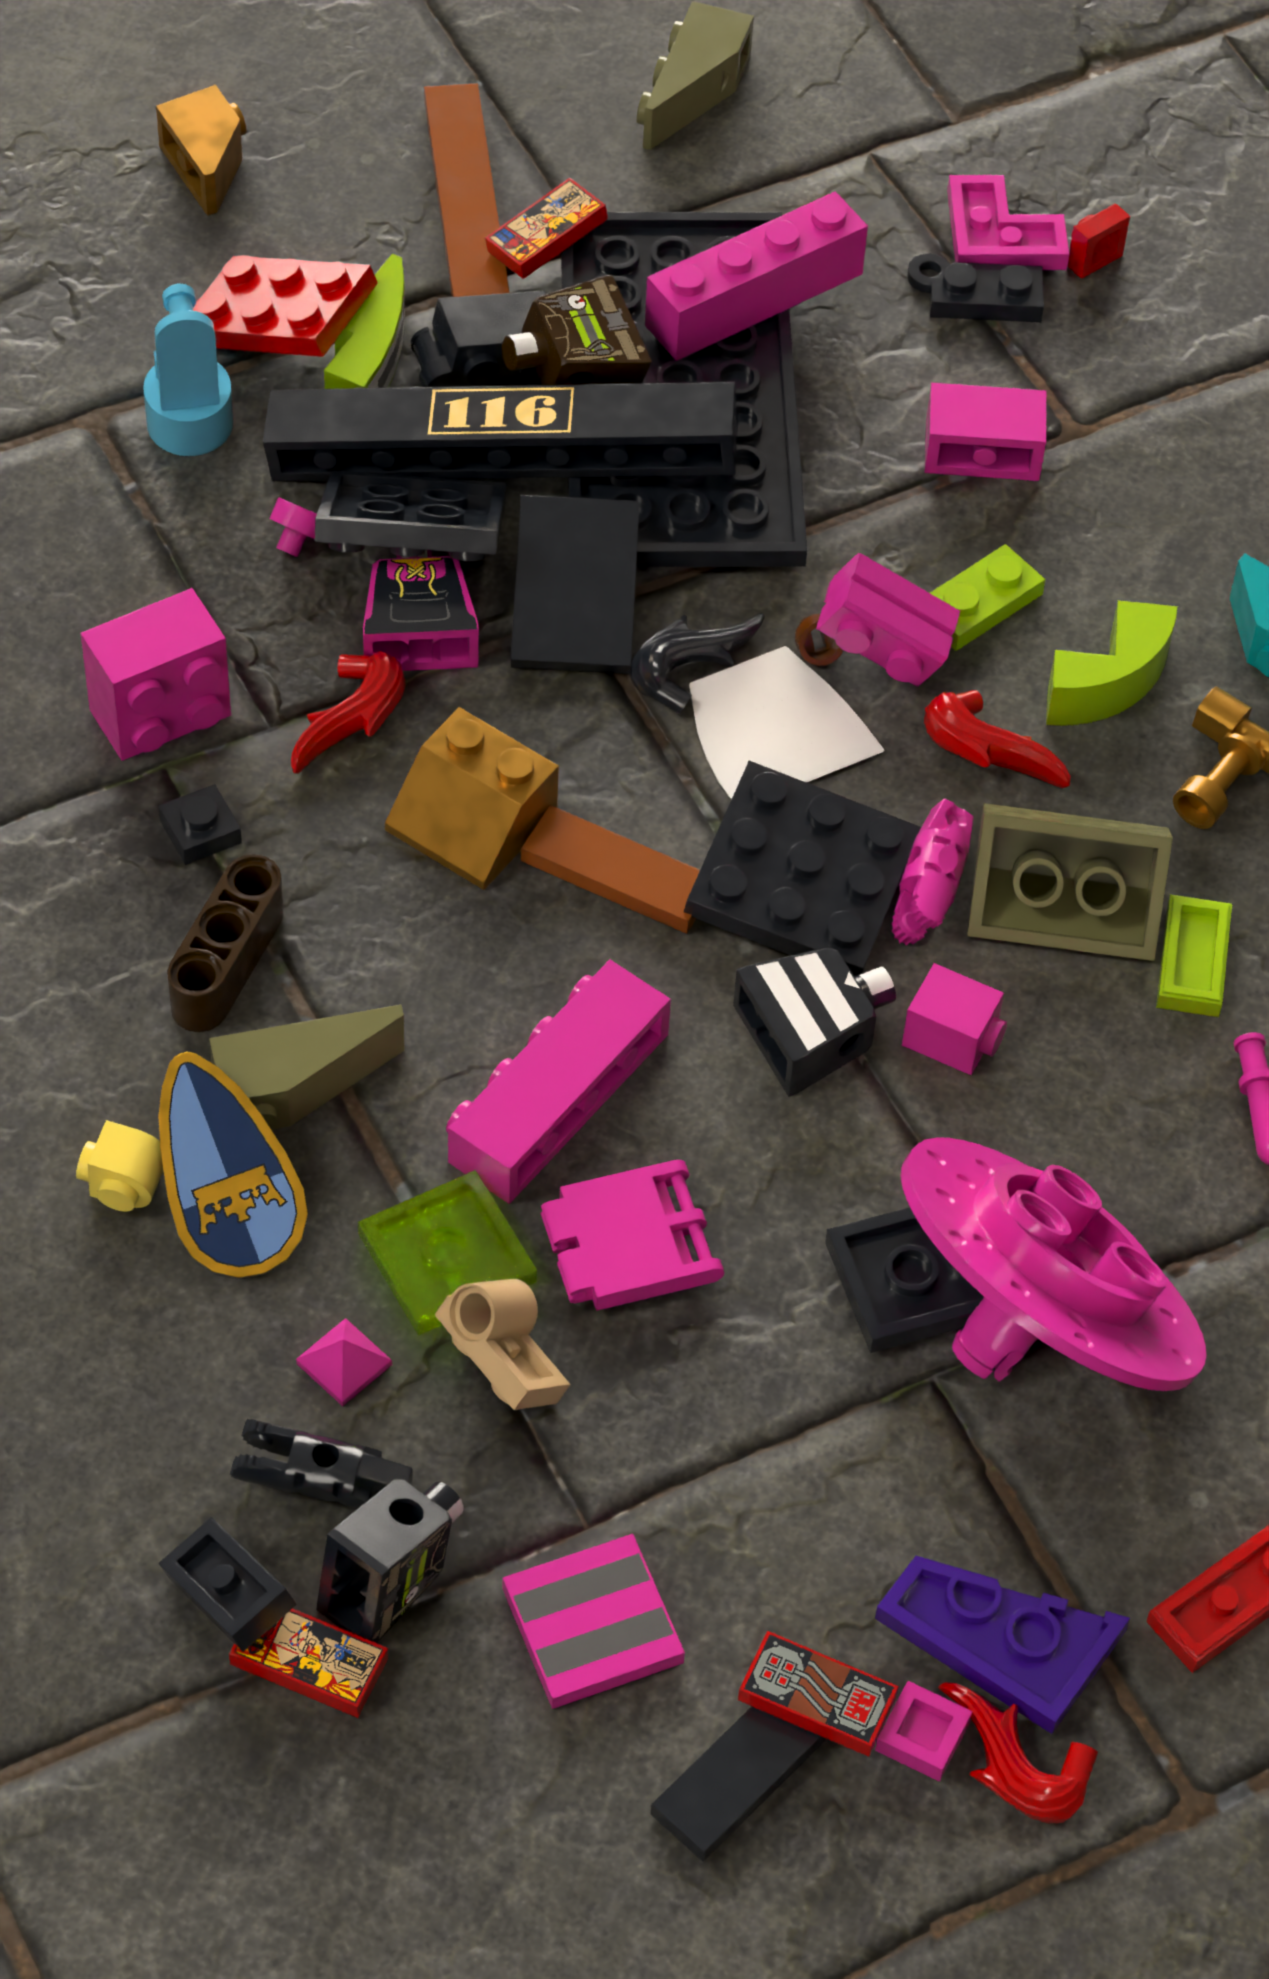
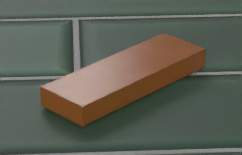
(612, 867)

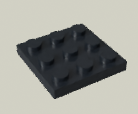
(411, 514)
(801, 868)

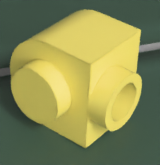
(121, 1167)

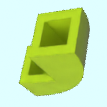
(1099, 685)

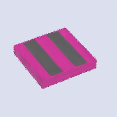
(593, 1621)

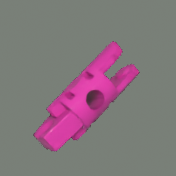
(932, 871)

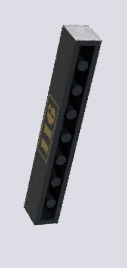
(504, 431)

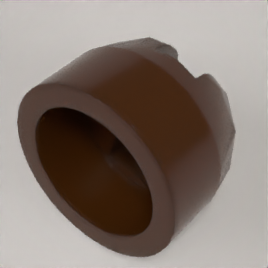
(805, 644)

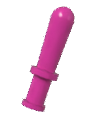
(1255, 1085)

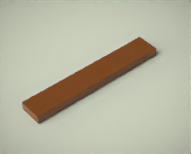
(464, 188)

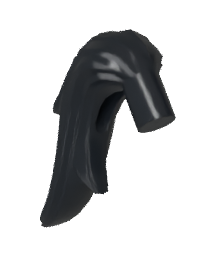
(680, 646)

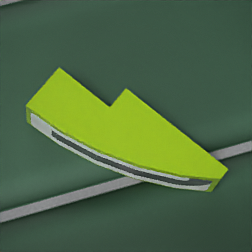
(373, 338)

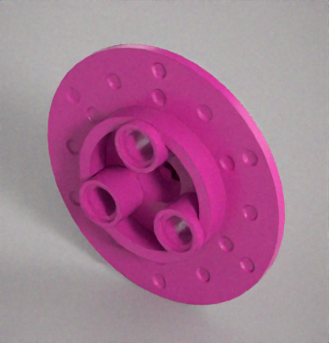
(1048, 1269)

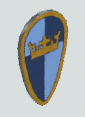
(226, 1173)

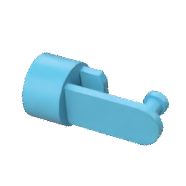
(187, 388)

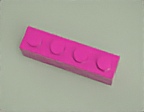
(755, 275)
(557, 1080)

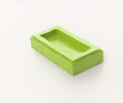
(1194, 955)

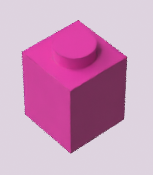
(954, 1020)

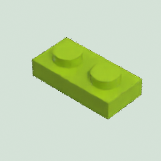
(989, 593)

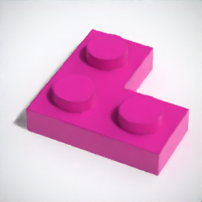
(990, 235)

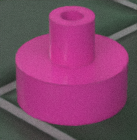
(298, 525)

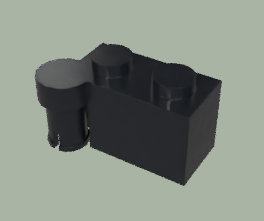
(470, 340)

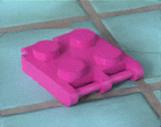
(626, 1240)

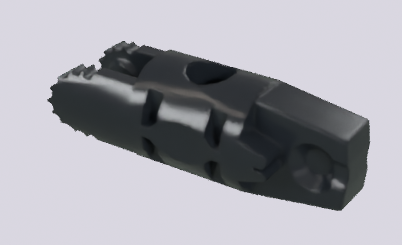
(316, 1465)

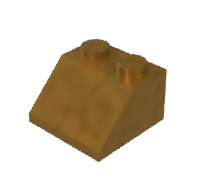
(473, 798)

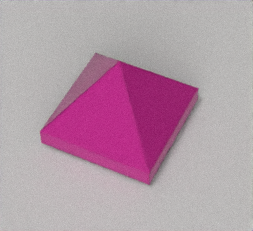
(344, 1362)

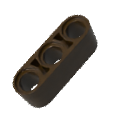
(221, 968)

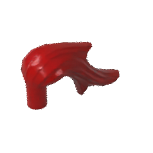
(364, 709)
(955, 728)
(1011, 1773)

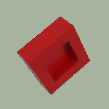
(1098, 240)

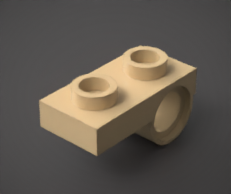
(493, 1328)

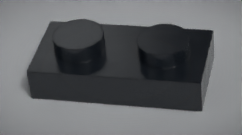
(227, 1584)

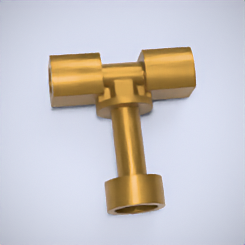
(1242, 751)

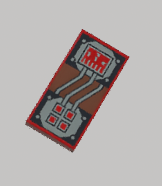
(818, 1693)

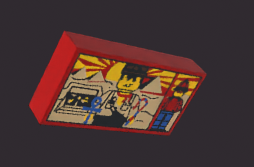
(546, 228)
(315, 1661)

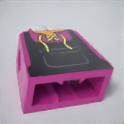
(421, 613)

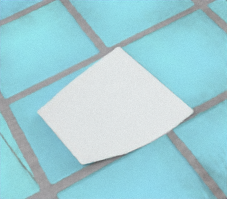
(777, 717)

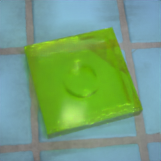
(441, 1243)

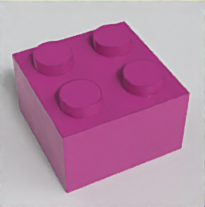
(156, 674)

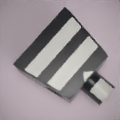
(810, 1013)

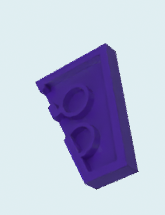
(1002, 1639)

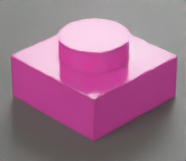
(923, 1731)

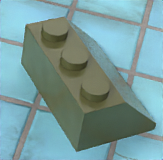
(1069, 882)

